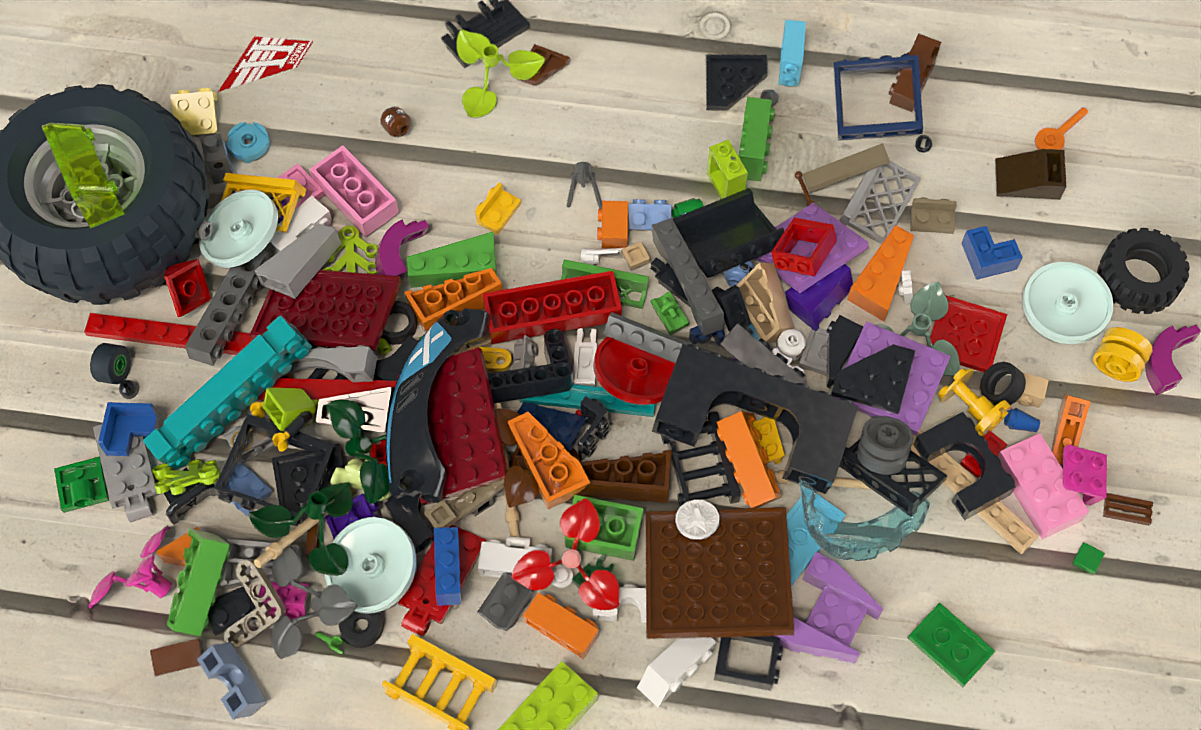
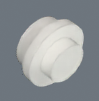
(562, 576)

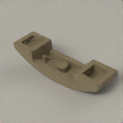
(461, 505)

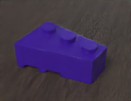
(820, 298)

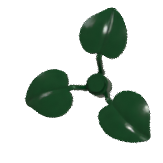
(346, 420)
(335, 500)

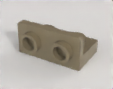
(932, 215)

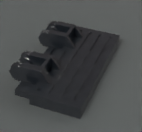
(500, 27)

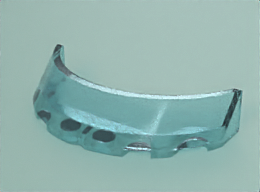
(863, 539)

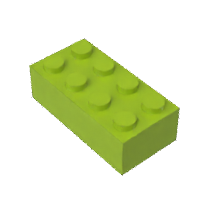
(555, 703)

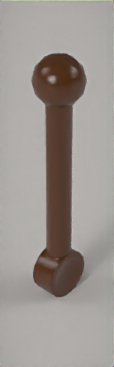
(798, 175)

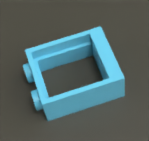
(792, 53)

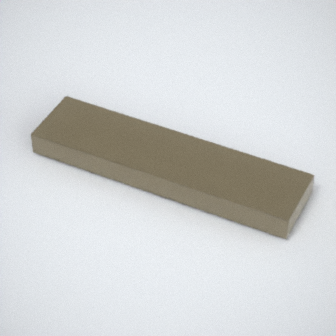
(846, 168)

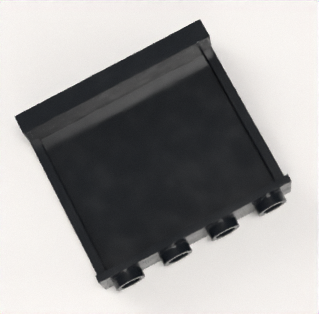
(727, 233)

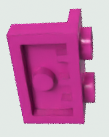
(292, 597)

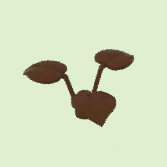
(518, 484)

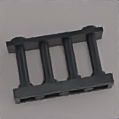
(722, 468)

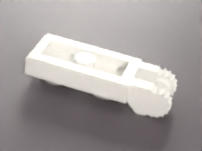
(583, 359)

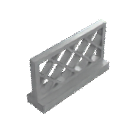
(862, 194)

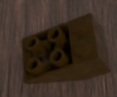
(1031, 174)

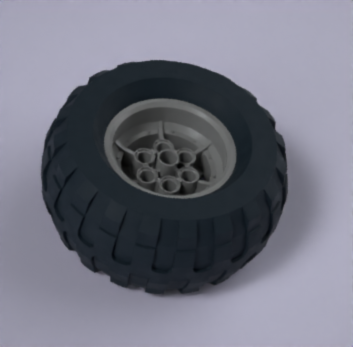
(160, 200)

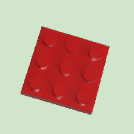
(972, 332)

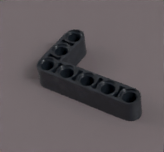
(536, 380)

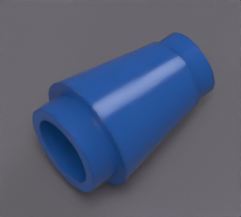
(1020, 420)

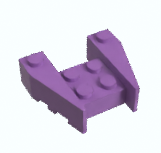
(834, 615)

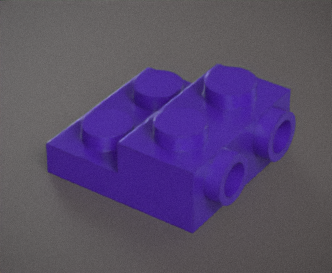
(360, 510)

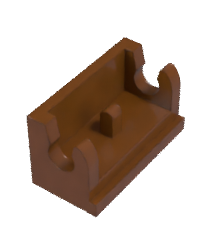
(176, 657)

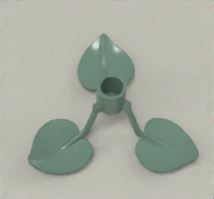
(931, 305)

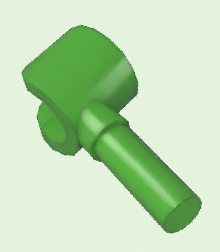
(334, 642)

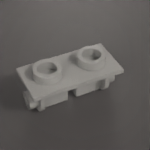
(525, 351)

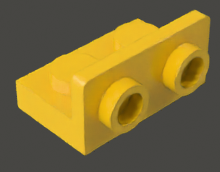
(496, 209)

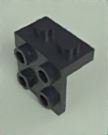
(599, 426)

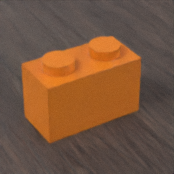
(614, 224)

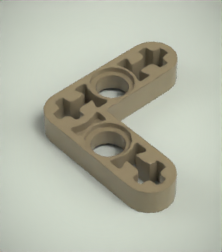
(262, 610)

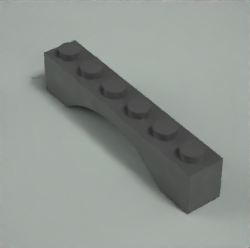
(698, 293)

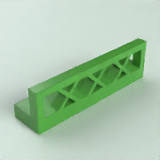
(624, 280)

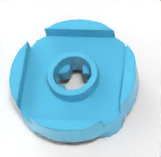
(251, 151)

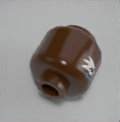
(395, 121)

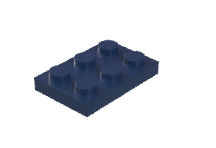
(560, 425)

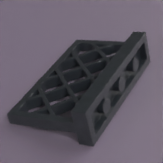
(895, 492)

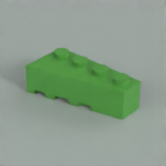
(452, 261)

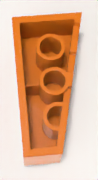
(880, 277)
(455, 295)
(748, 459)

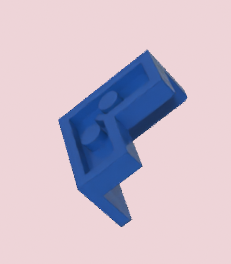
(989, 258)
(122, 423)

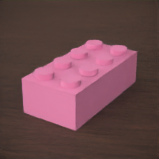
(354, 191)
(1040, 486)

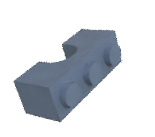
(225, 664)

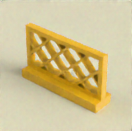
(269, 186)

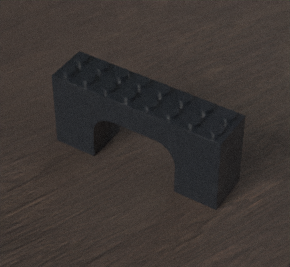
(813, 418)

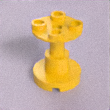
(980, 408)

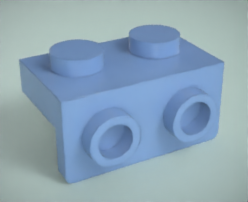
(643, 216)
(248, 483)

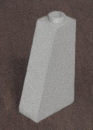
(299, 261)

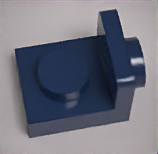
(696, 336)

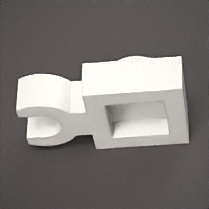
(905, 288)

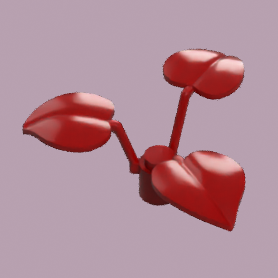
(536, 571)

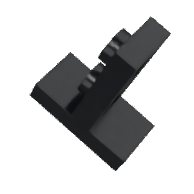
(732, 306)

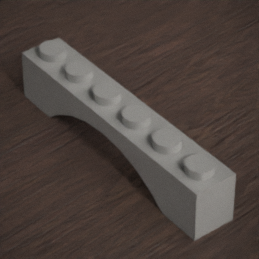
(353, 362)

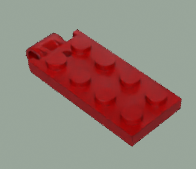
(424, 586)

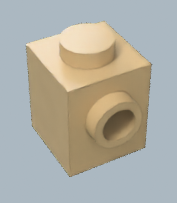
(1034, 391)

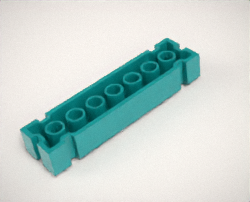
(227, 393)

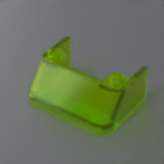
(83, 172)

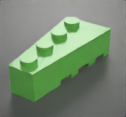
(754, 137)
(198, 582)

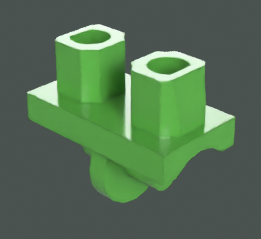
(669, 313)

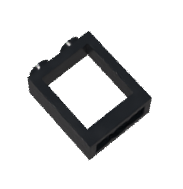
(724, 675)

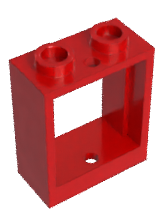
(800, 229)

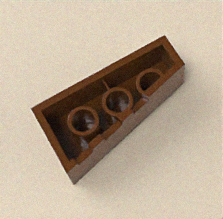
(629, 478)

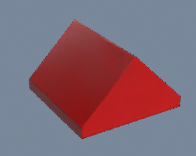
(187, 286)

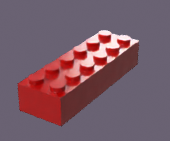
(551, 305)

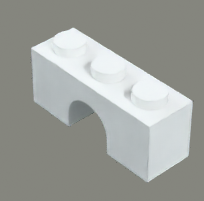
(627, 595)

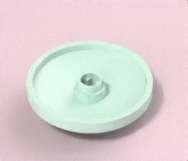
(240, 228)
(1067, 303)
(378, 564)

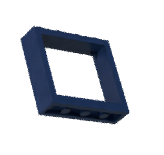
(884, 63)

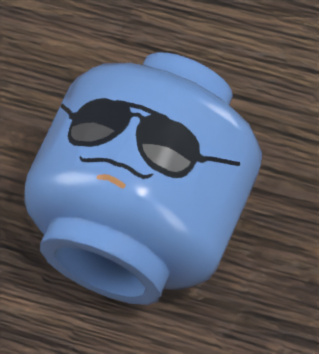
(736, 274)

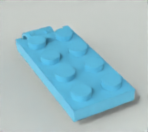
(800, 542)

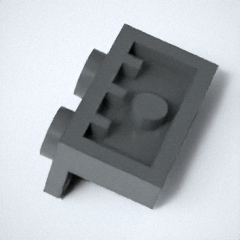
(505, 603)

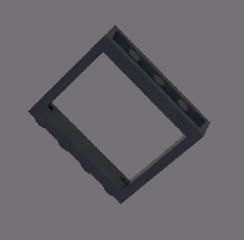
(269, 429)

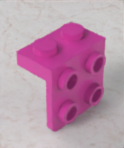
(1085, 473)

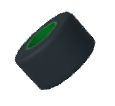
(110, 363)

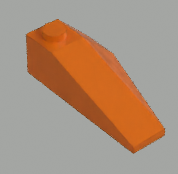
(553, 467)

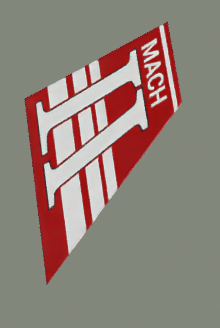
(266, 58)

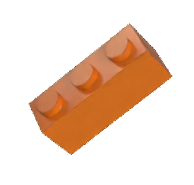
(561, 624)

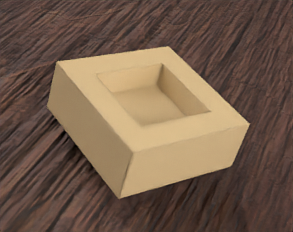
(635, 255)

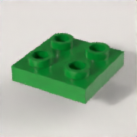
(81, 484)

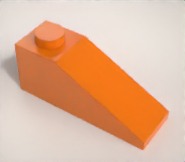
(1069, 424)

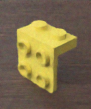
(196, 110)

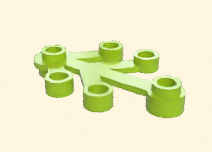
(350, 257)
(206, 473)

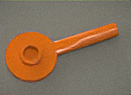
(1054, 138)

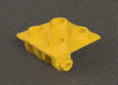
(770, 439)

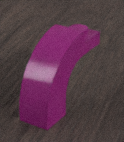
(387, 254)
(1160, 367)

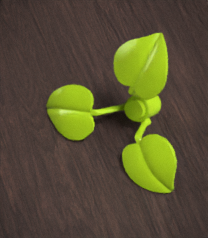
(475, 46)

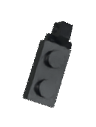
(668, 279)

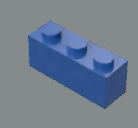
(447, 566)

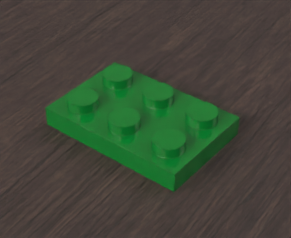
(951, 644)

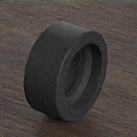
(399, 337)
(994, 374)

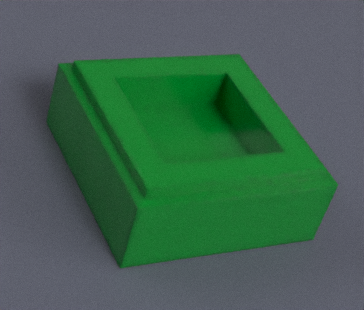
(1088, 558)

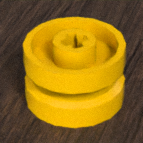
(1122, 354)

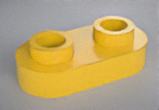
(493, 355)

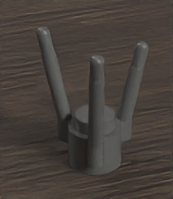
(583, 175)

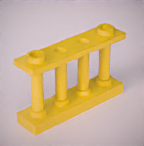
(440, 660)

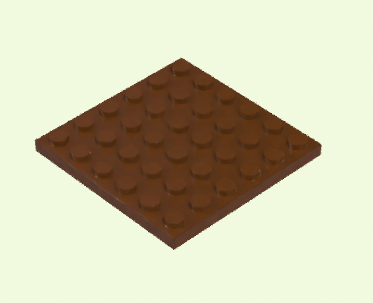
(721, 583)

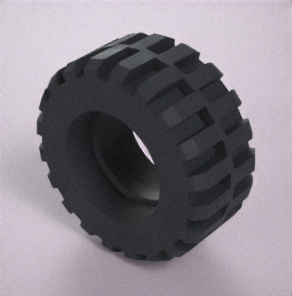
(1155, 250)

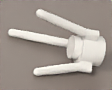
(592, 256)

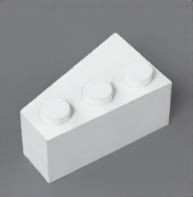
(673, 666)

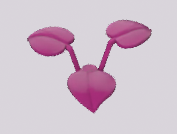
(153, 581)

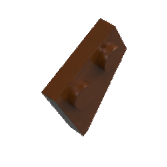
(553, 63)

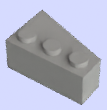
(244, 550)

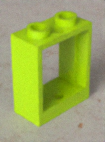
(724, 173)

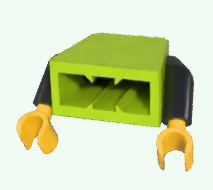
(288, 409)

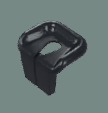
(184, 501)

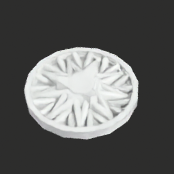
(697, 519)

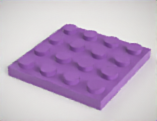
(846, 248)
(923, 378)

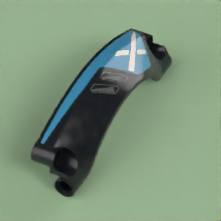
(408, 440)

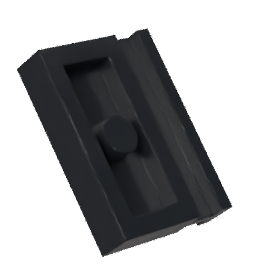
(230, 609)

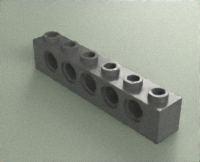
(226, 306)

